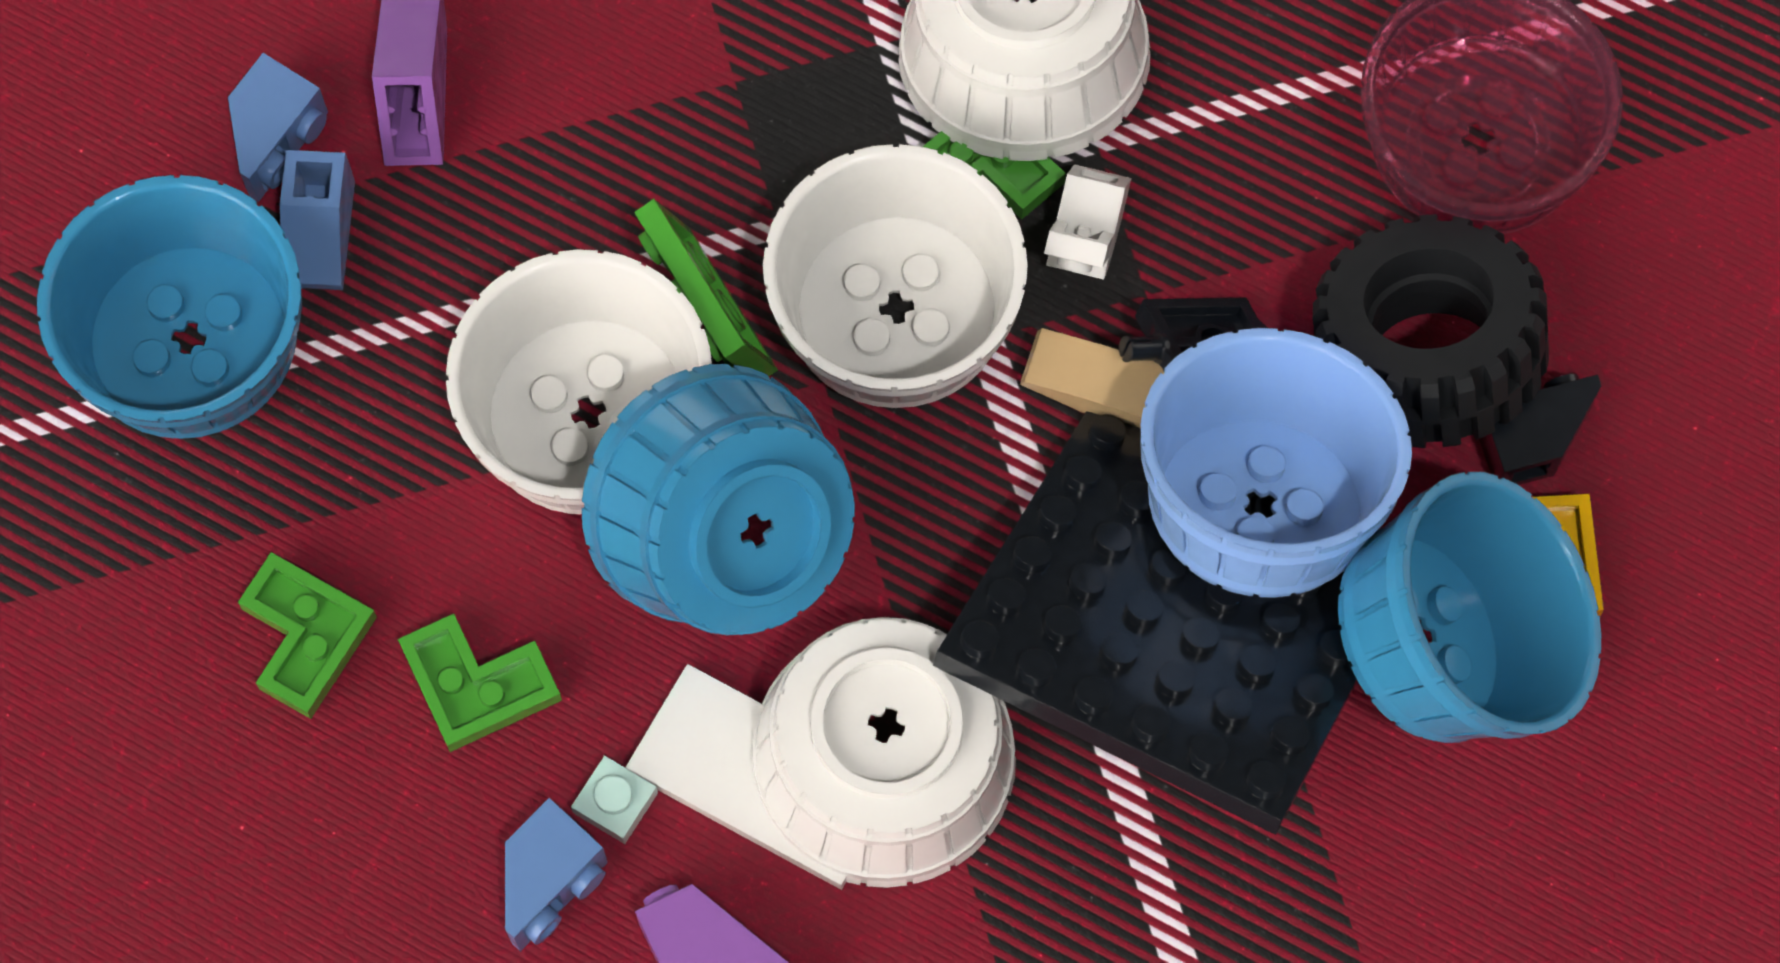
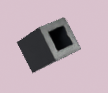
(1541, 434)

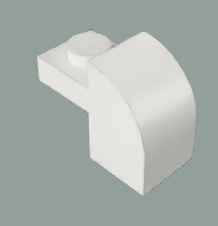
(1087, 221)

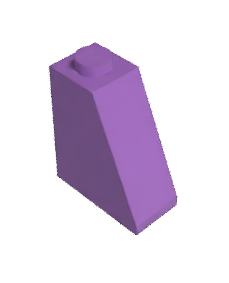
(411, 81)
(694, 929)

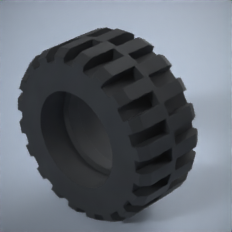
(1444, 271)

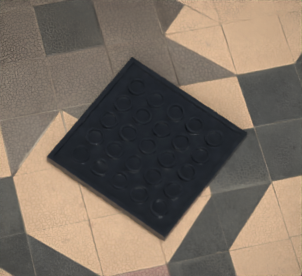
(1139, 654)

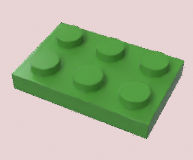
(726, 327)

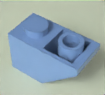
(272, 114)
(318, 214)
(544, 870)

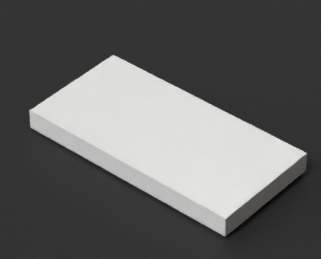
(703, 758)

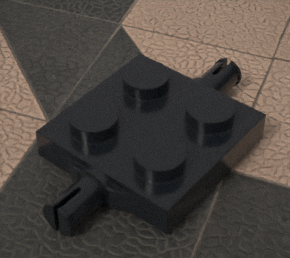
(1180, 323)

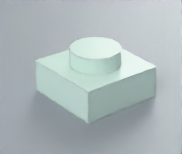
(614, 799)

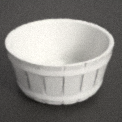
(1024, 73)
(884, 228)
(557, 336)
(872, 805)

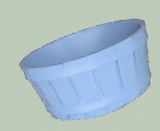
(1276, 421)

